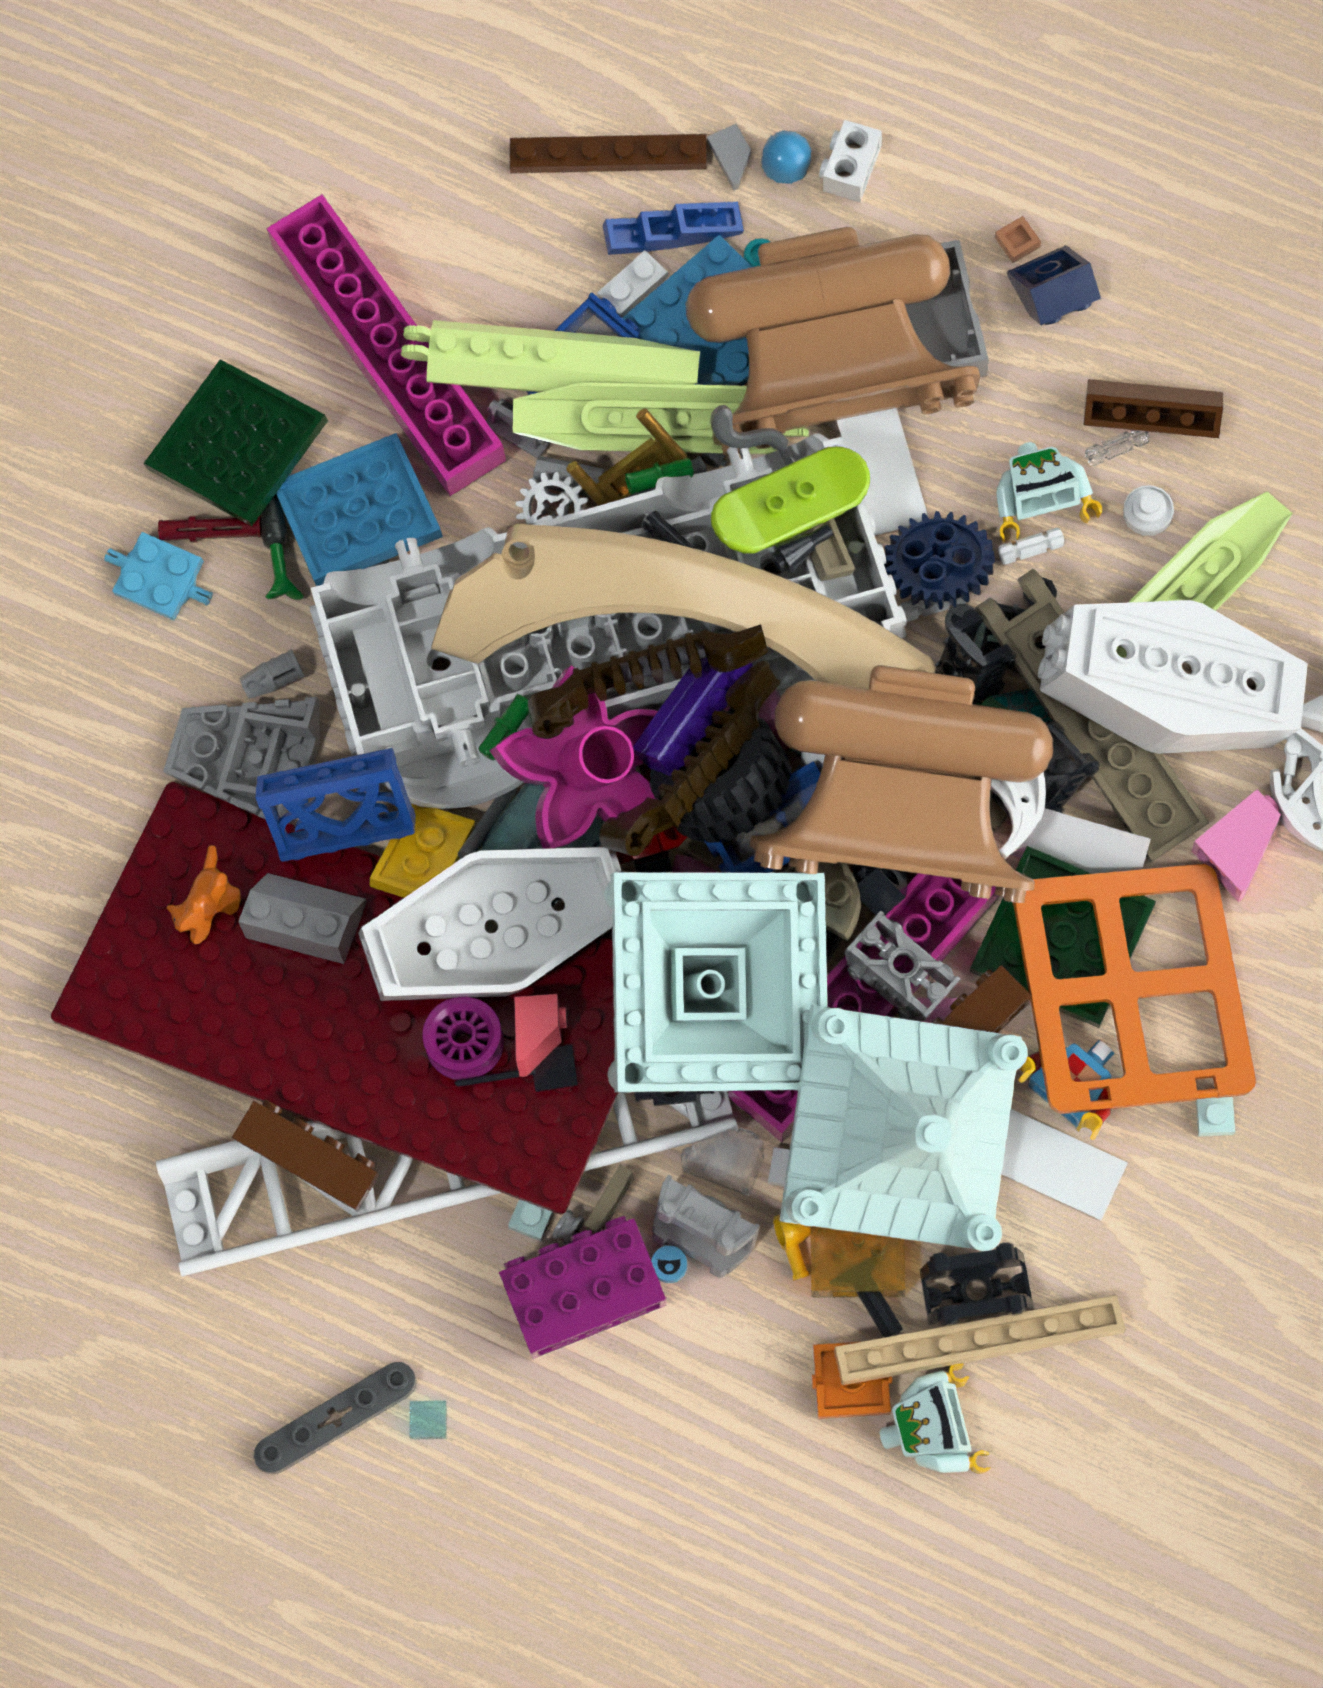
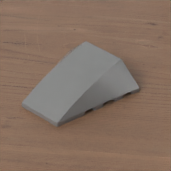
(228, 747)

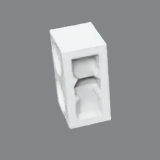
(857, 161)

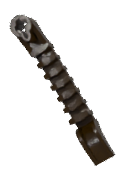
(556, 707)
(634, 829)

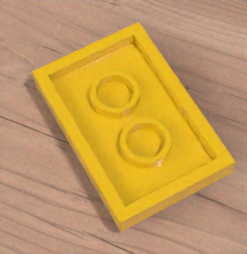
(423, 855)

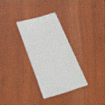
(893, 486)
(1086, 844)
(1060, 1165)

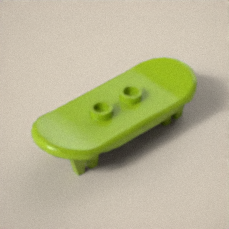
(791, 500)

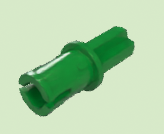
(647, 478)
(505, 725)

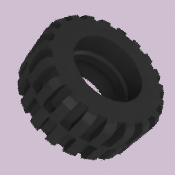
(740, 795)

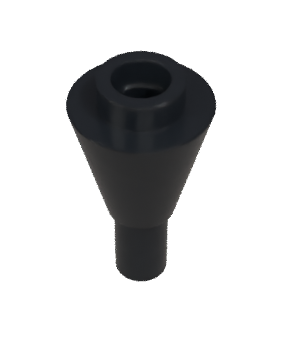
(792, 552)

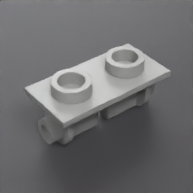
(502, 424)

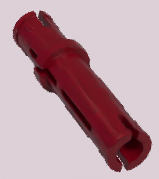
(170, 529)

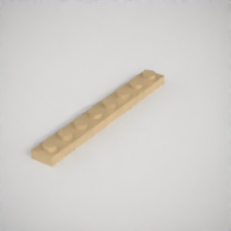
(979, 1340)

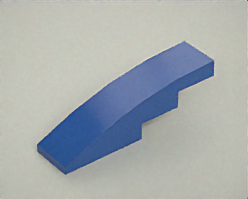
(673, 228)

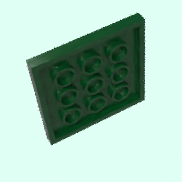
(235, 442)
(1069, 934)

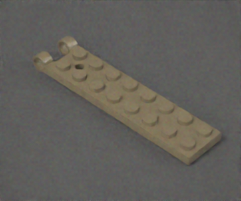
(1133, 780)

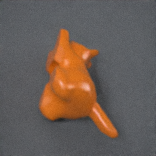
(207, 897)

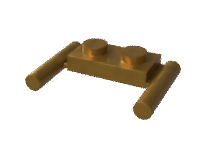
(612, 482)

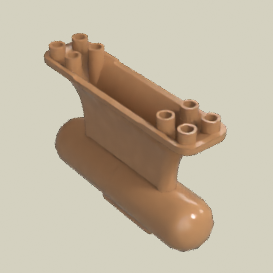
(831, 329)
(905, 778)

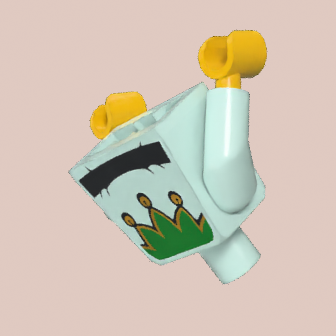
(1041, 484)
(933, 1425)

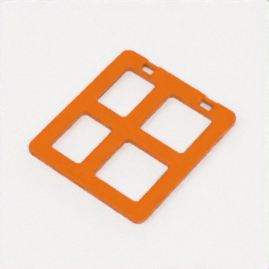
(1124, 986)

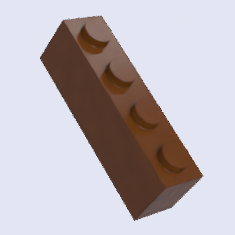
(1153, 408)
(990, 1005)
(306, 1155)

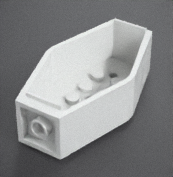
(1148, 692)
(483, 886)

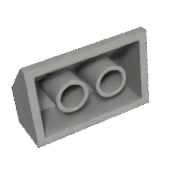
(302, 917)

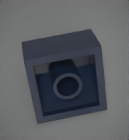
(1055, 285)

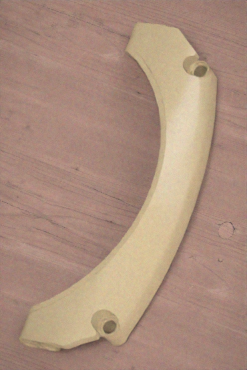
(600, 572)

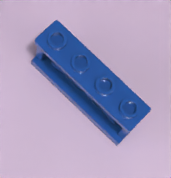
(326, 834)

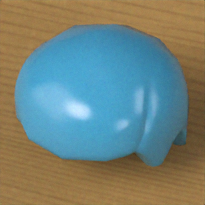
(786, 157)

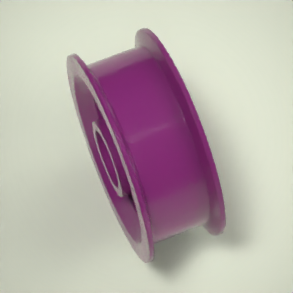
(448, 1012)

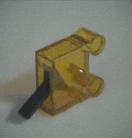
(861, 1267)

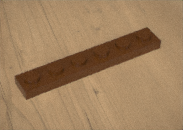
(608, 153)

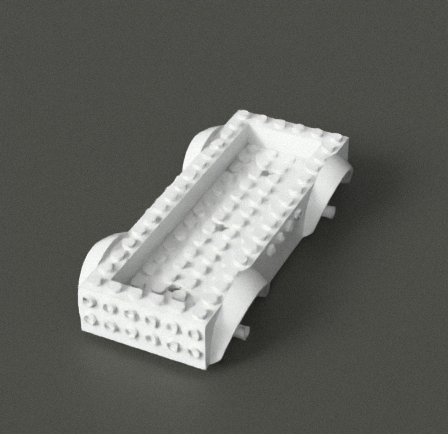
(383, 621)

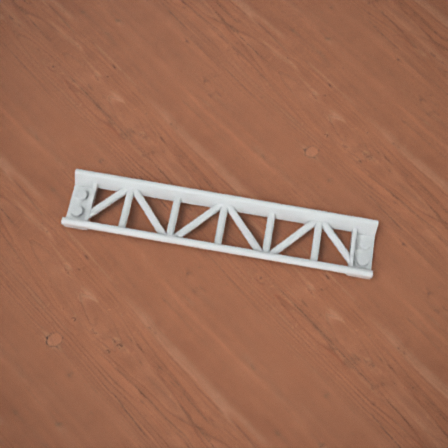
(201, 1232)

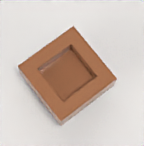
(1017, 239)

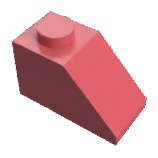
(537, 1029)

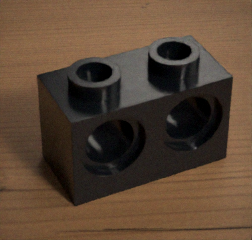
(880, 887)

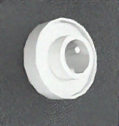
(1148, 510)

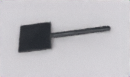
(552, 1073)

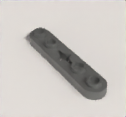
(302, 1436)

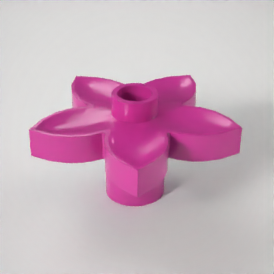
(582, 769)

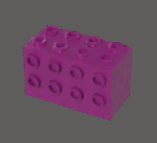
(582, 1286)

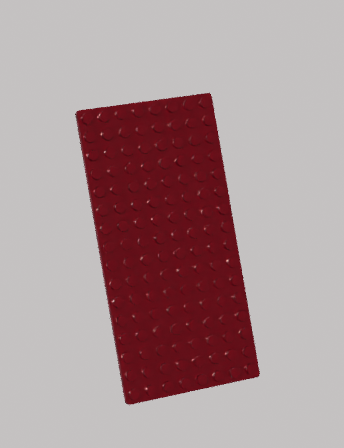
(315, 1027)

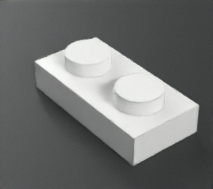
(633, 283)

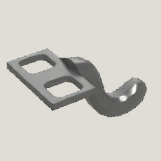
(722, 426)

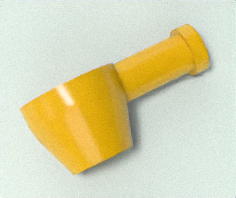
(789, 1237)

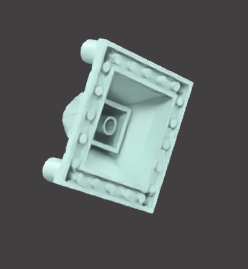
(714, 978)
(901, 1128)

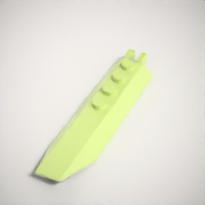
(543, 358)
(604, 415)
(1219, 556)

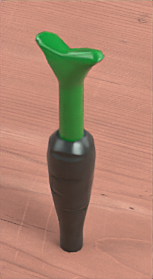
(275, 537)

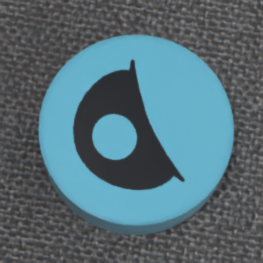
(669, 1264)

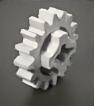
(543, 495)

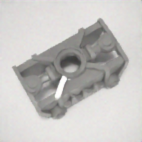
(890, 983)
(702, 1228)

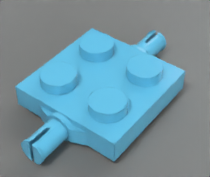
(158, 576)

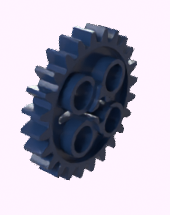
(939, 560)

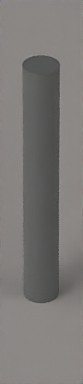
(485, 824)

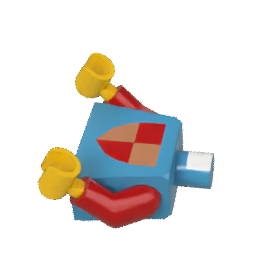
(1082, 1068)

